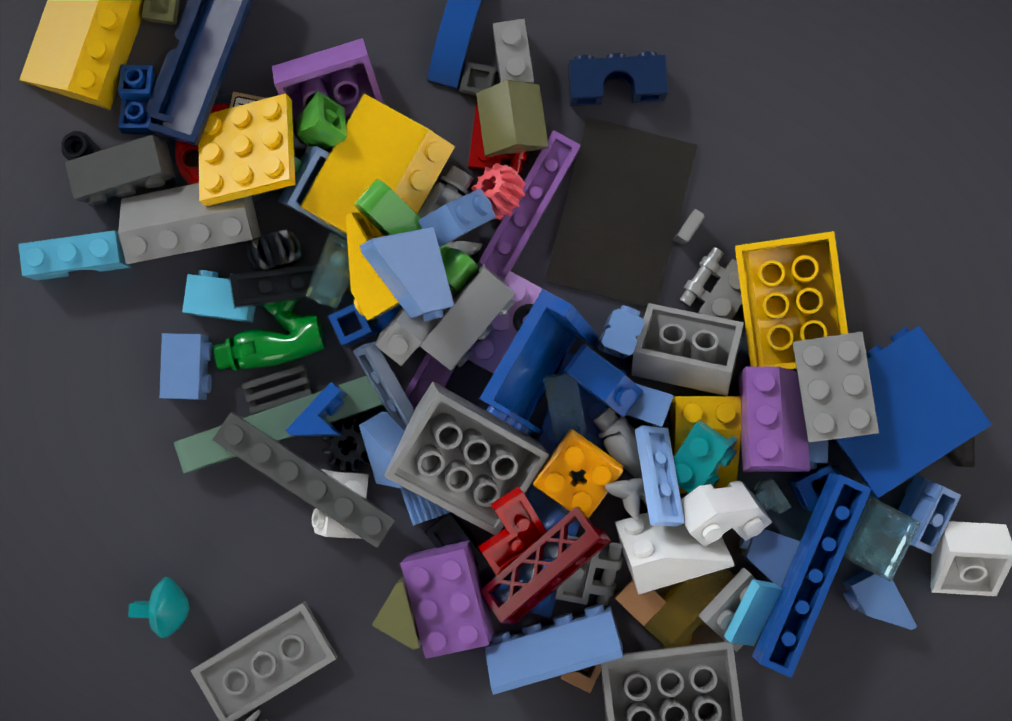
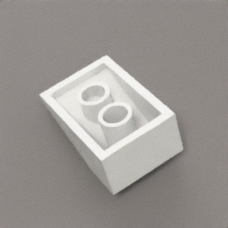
(667, 553)

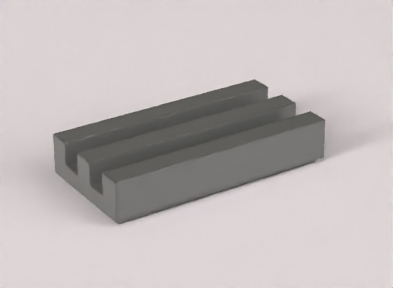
(252, 397)

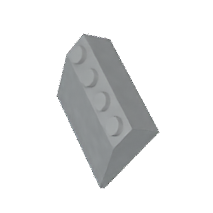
(463, 457)
(673, 685)

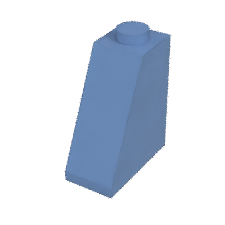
(412, 271)
(770, 554)

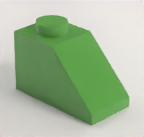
(322, 122)

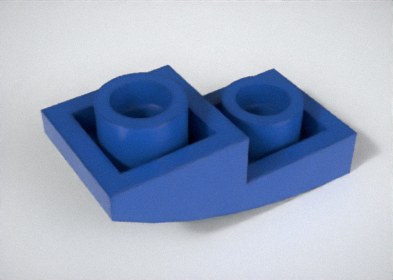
(135, 89)

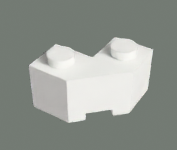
(715, 511)

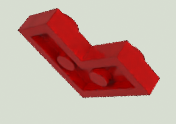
(520, 530)

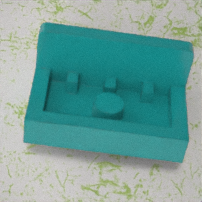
(702, 457)

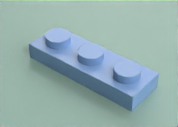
(659, 476)

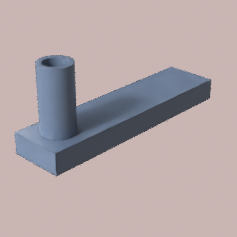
(385, 383)

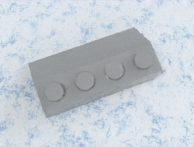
(178, 223)

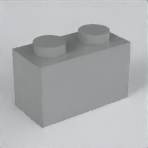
(512, 51)

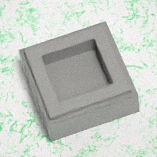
(689, 227)

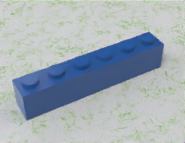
(811, 574)

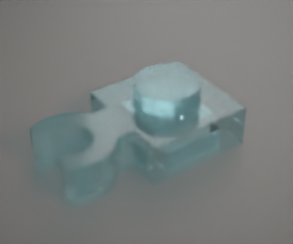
(771, 496)

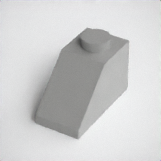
(403, 335)

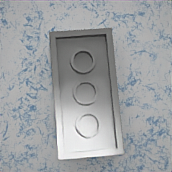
(264, 663)

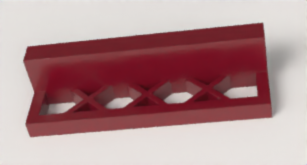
(554, 573)

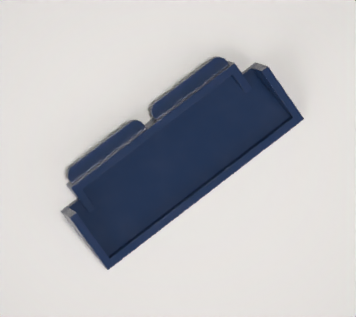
(196, 68)

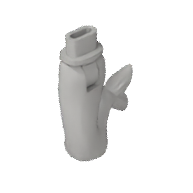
(445, 191)
(622, 446)

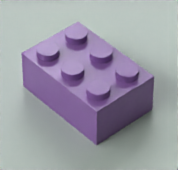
(447, 599)

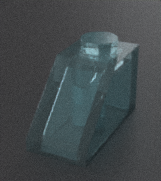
(331, 272)

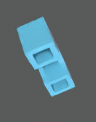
(62, 255)

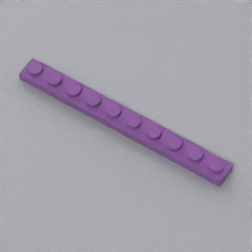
(509, 240)

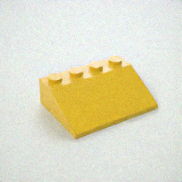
(83, 48)
(379, 147)
(789, 295)

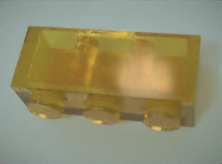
(683, 604)

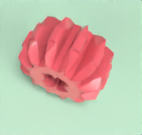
(502, 188)

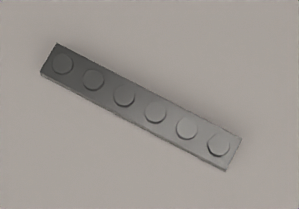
(304, 479)

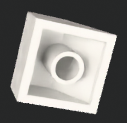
(971, 559)

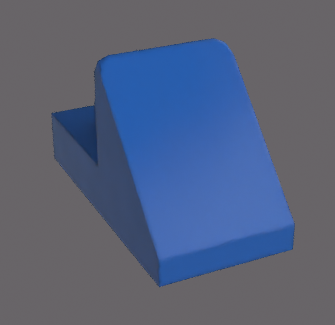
(313, 421)

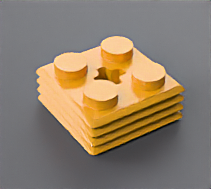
(575, 454)

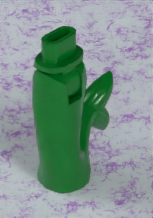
(267, 348)

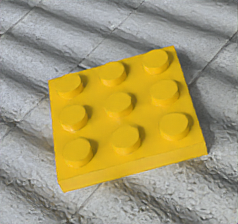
(247, 151)

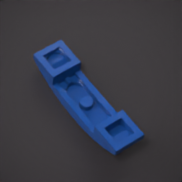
(453, 42)

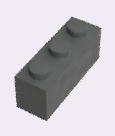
(120, 170)

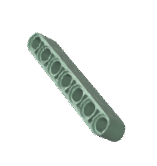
(201, 451)

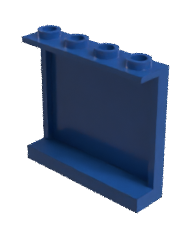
(534, 353)
(918, 413)

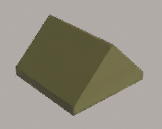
(511, 118)
(397, 617)

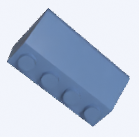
(553, 648)

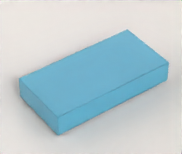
(753, 612)

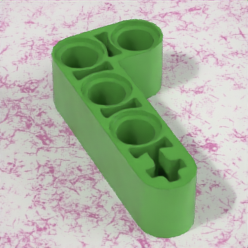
(393, 216)

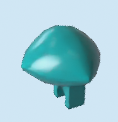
(165, 610)

